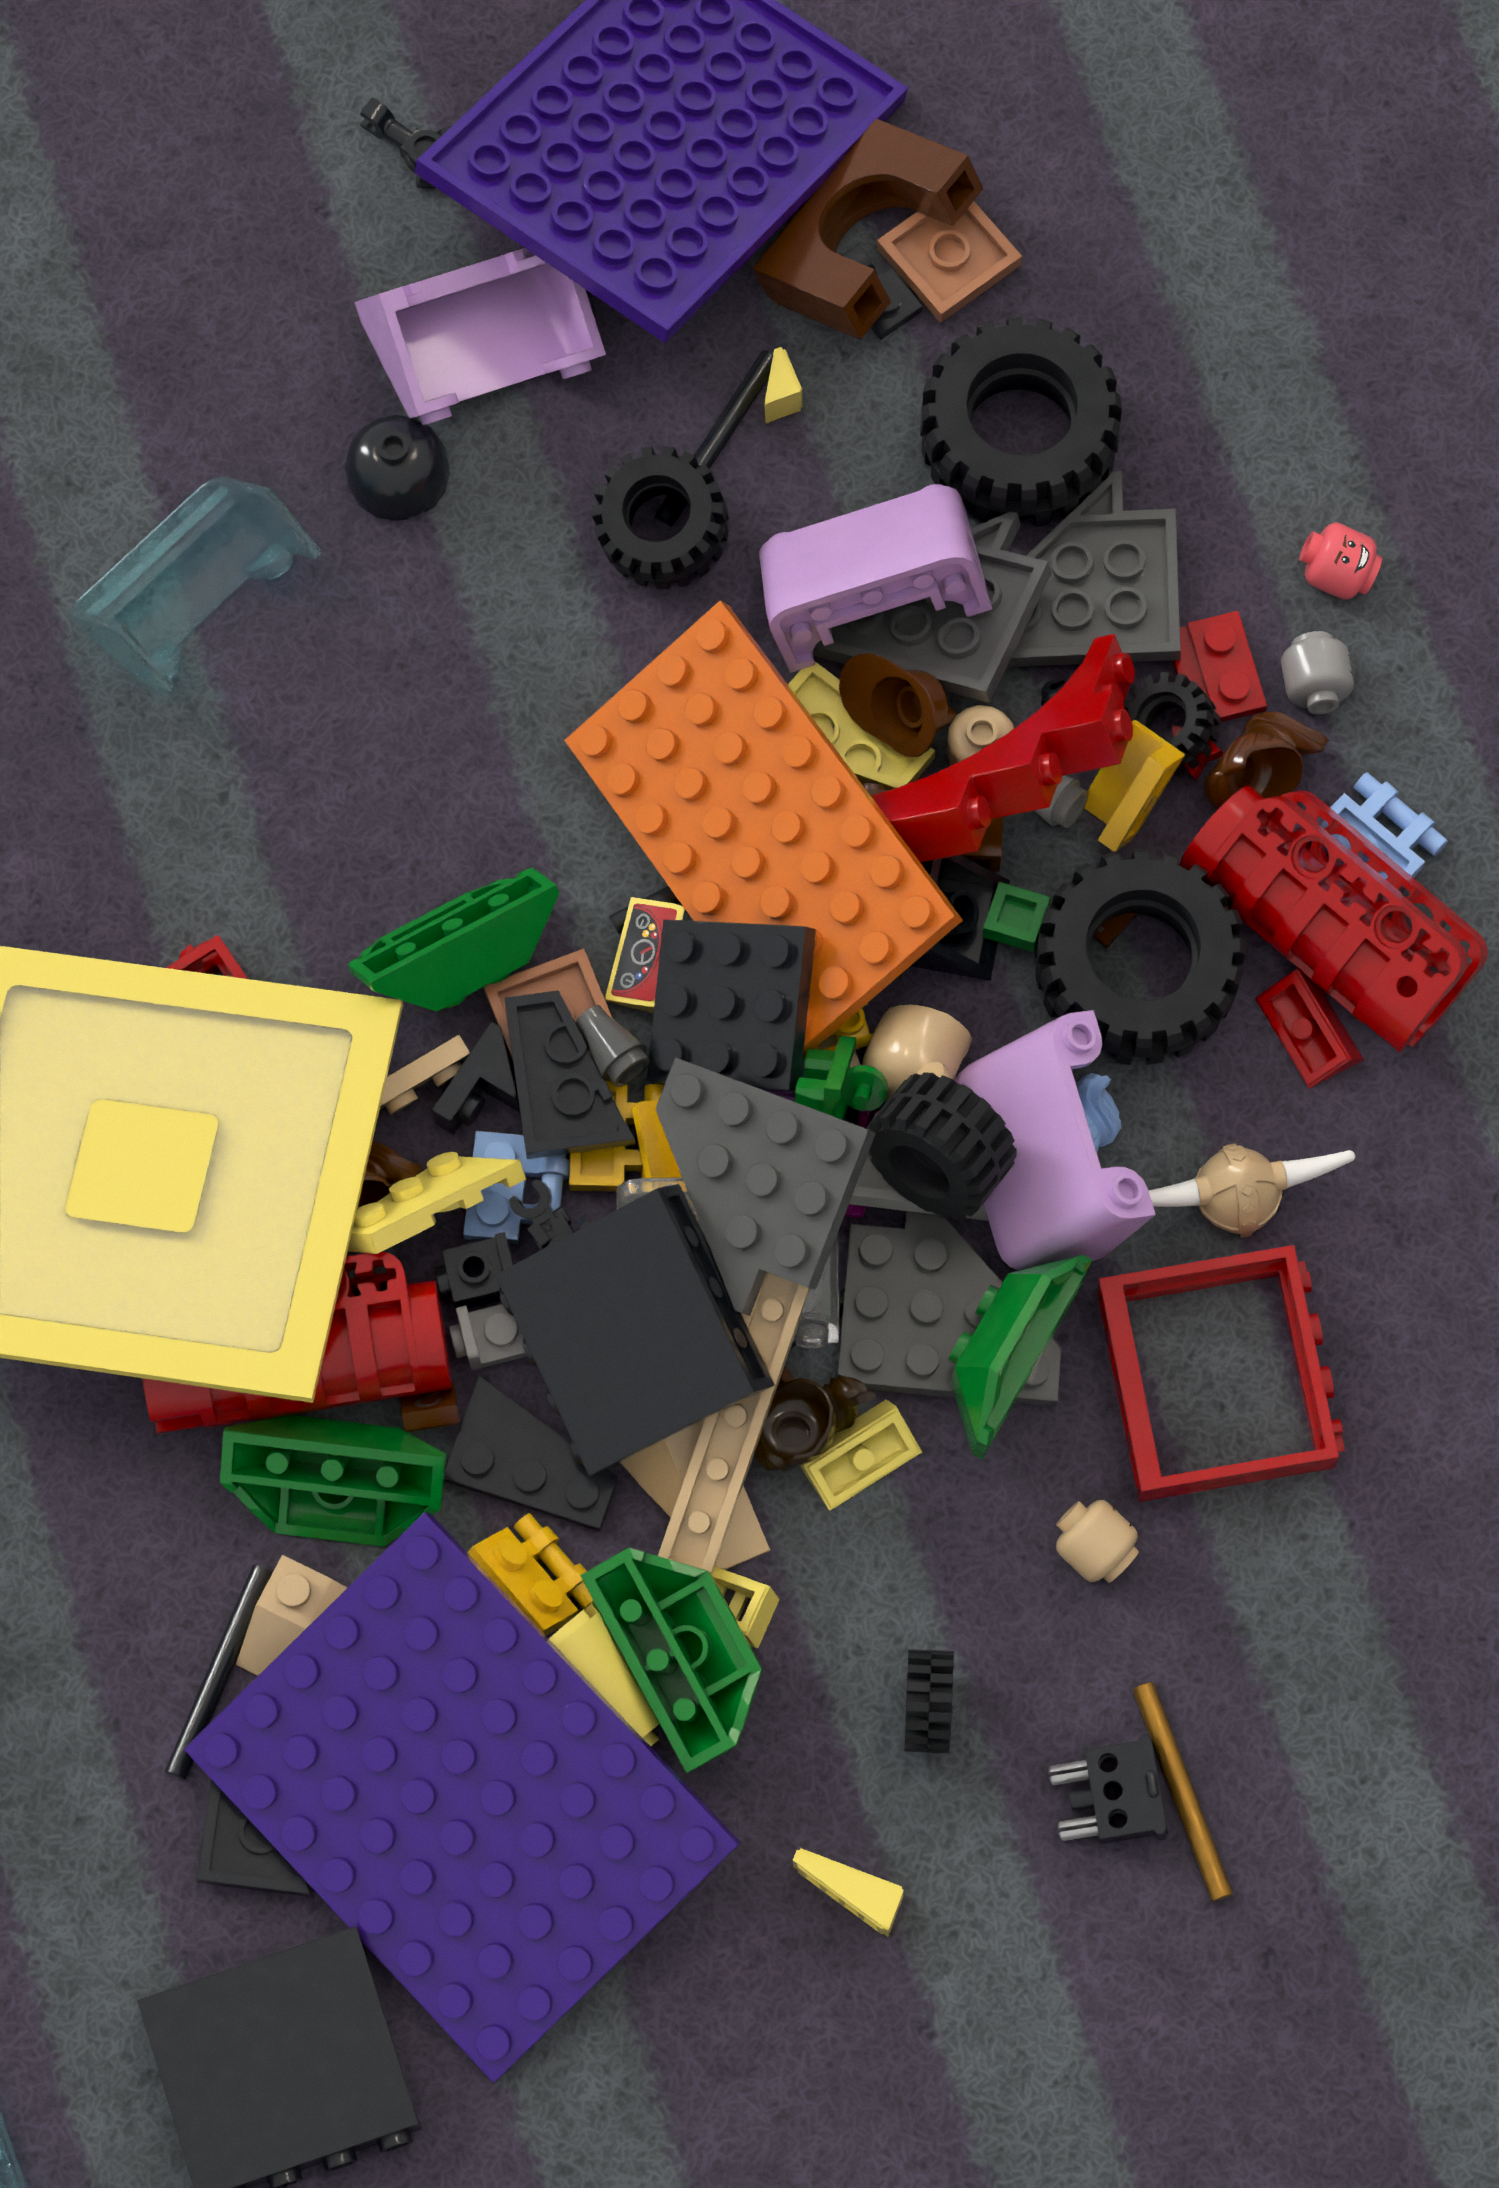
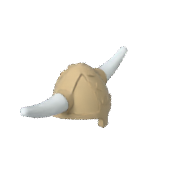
(1242, 1188)

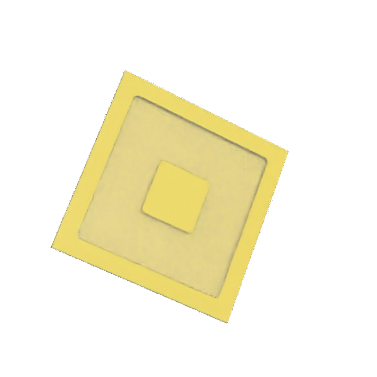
(180, 1168)

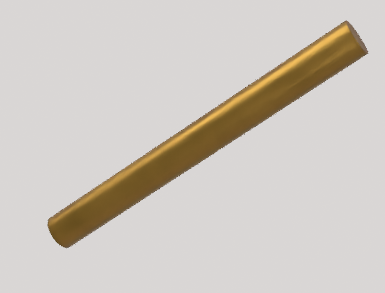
(1182, 1792)

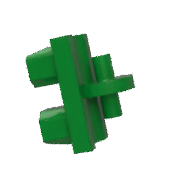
(832, 1085)

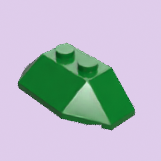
(461, 943)
(1009, 1343)
(332, 1477)
(680, 1649)

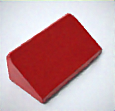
(1308, 1028)

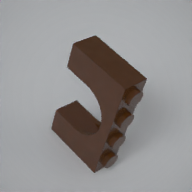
(878, 173)

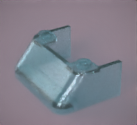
(186, 572)

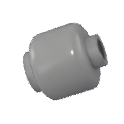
(1317, 672)

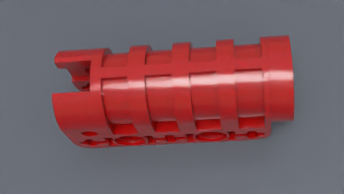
(1336, 916)
(375, 1351)

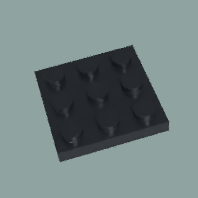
(733, 1001)

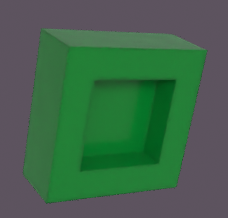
(1015, 916)

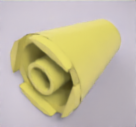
(596, 1655)

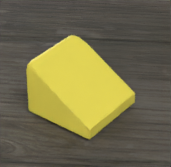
(783, 388)

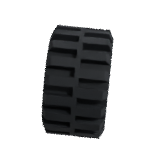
(646, 479)
(941, 1145)

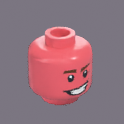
(1340, 561)

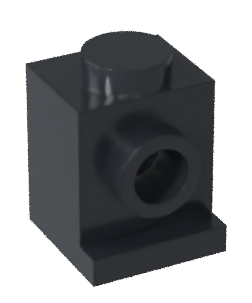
(479, 1290)

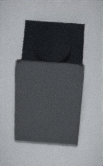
(483, 1070)

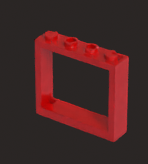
(1304, 1333)

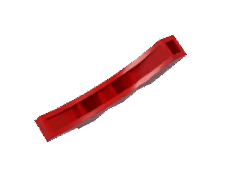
(1019, 773)

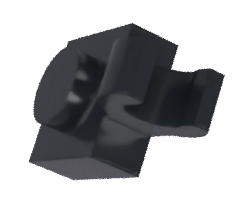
(903, 303)

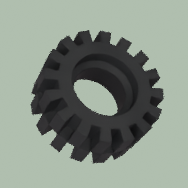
(1185, 695)
(929, 1701)

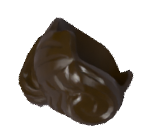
(806, 1420)

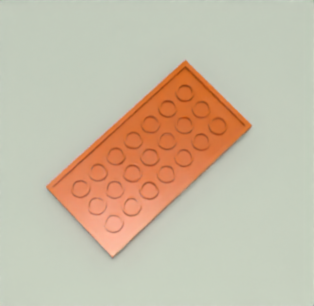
(761, 815)

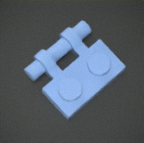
(1383, 799)
(495, 1213)

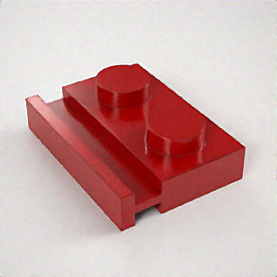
(1222, 665)

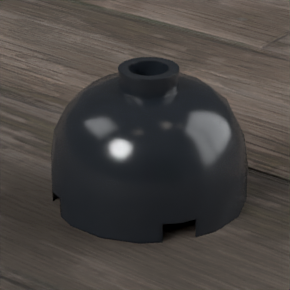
(397, 467)

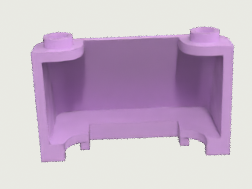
(479, 331)
(867, 566)
(1056, 1193)

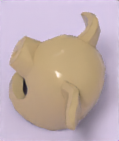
(916, 1041)

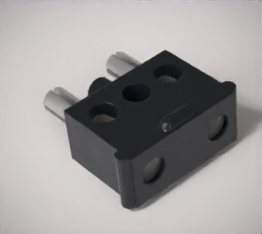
(1140, 1798)

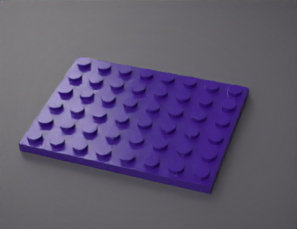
(660, 144)
(461, 1796)

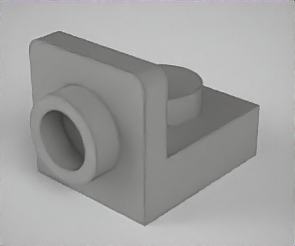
(487, 1336)

